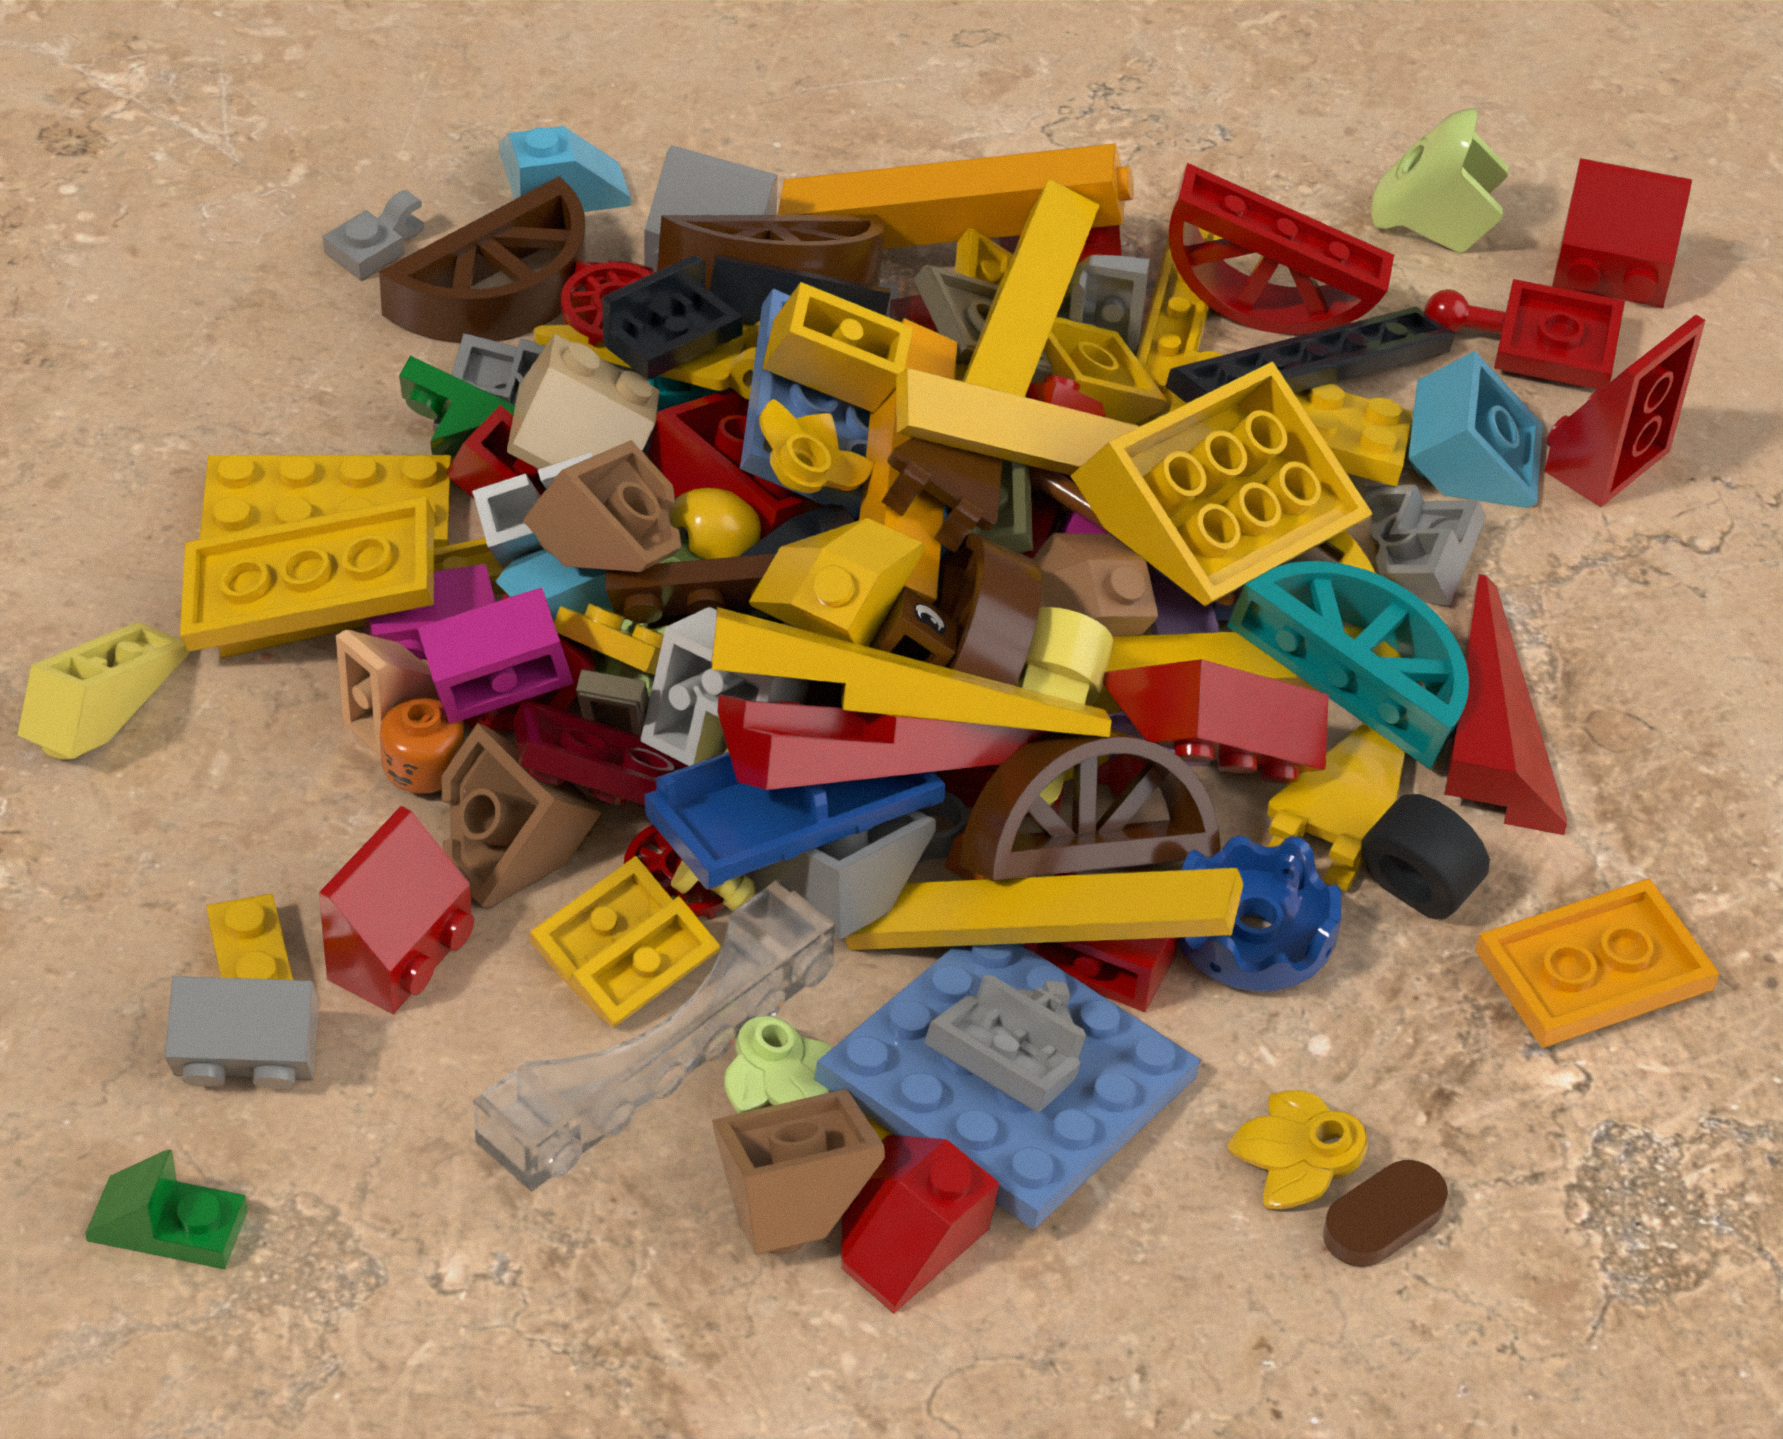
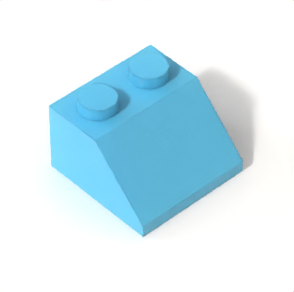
(1475, 435)

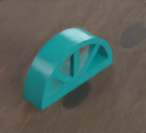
(1298, 620)

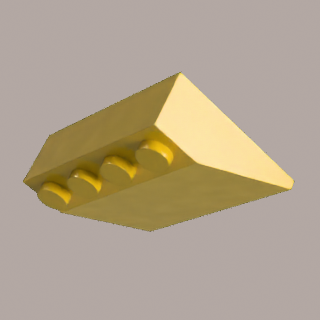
(1223, 486)

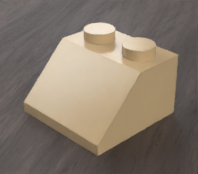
(578, 406)

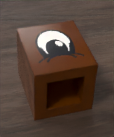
(917, 630)

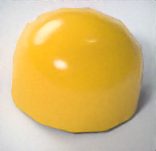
(716, 522)

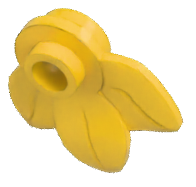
(808, 453)
(1293, 1147)

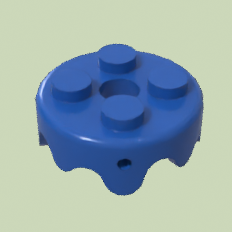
(1282, 891)

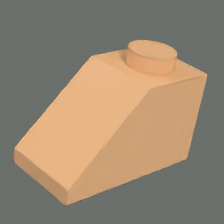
(376, 678)

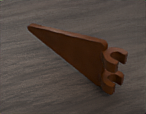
(956, 477)

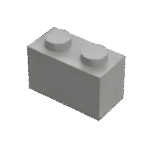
(242, 1030)

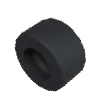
(1425, 855)

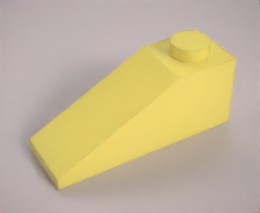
(95, 688)

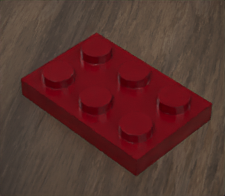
(588, 753)

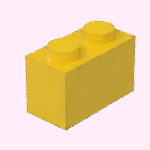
(837, 347)

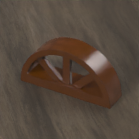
(817, 244)
(433, 286)
(995, 605)
(1014, 790)

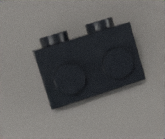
(667, 319)

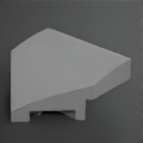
(1108, 295)
(1013, 1039)

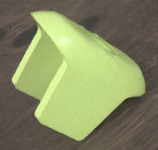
(1443, 185)

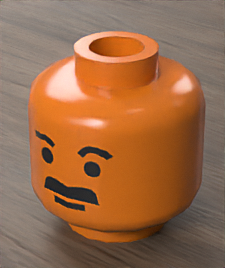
(418, 744)

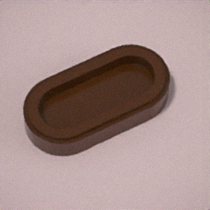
(1385, 1213)

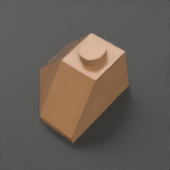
(607, 513)
(1098, 580)
(505, 821)

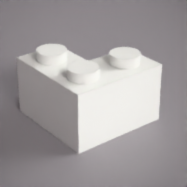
(686, 692)

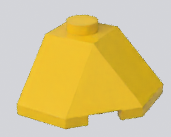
(839, 580)

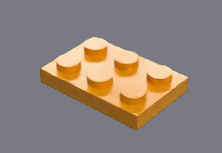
(1596, 962)

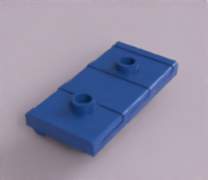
(738, 828)

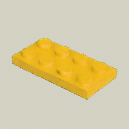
(1361, 432)
(280, 489)
(308, 573)

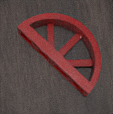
(1249, 223)

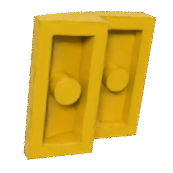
(623, 942)

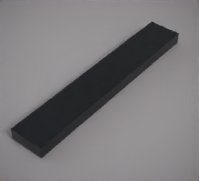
(1323, 355)

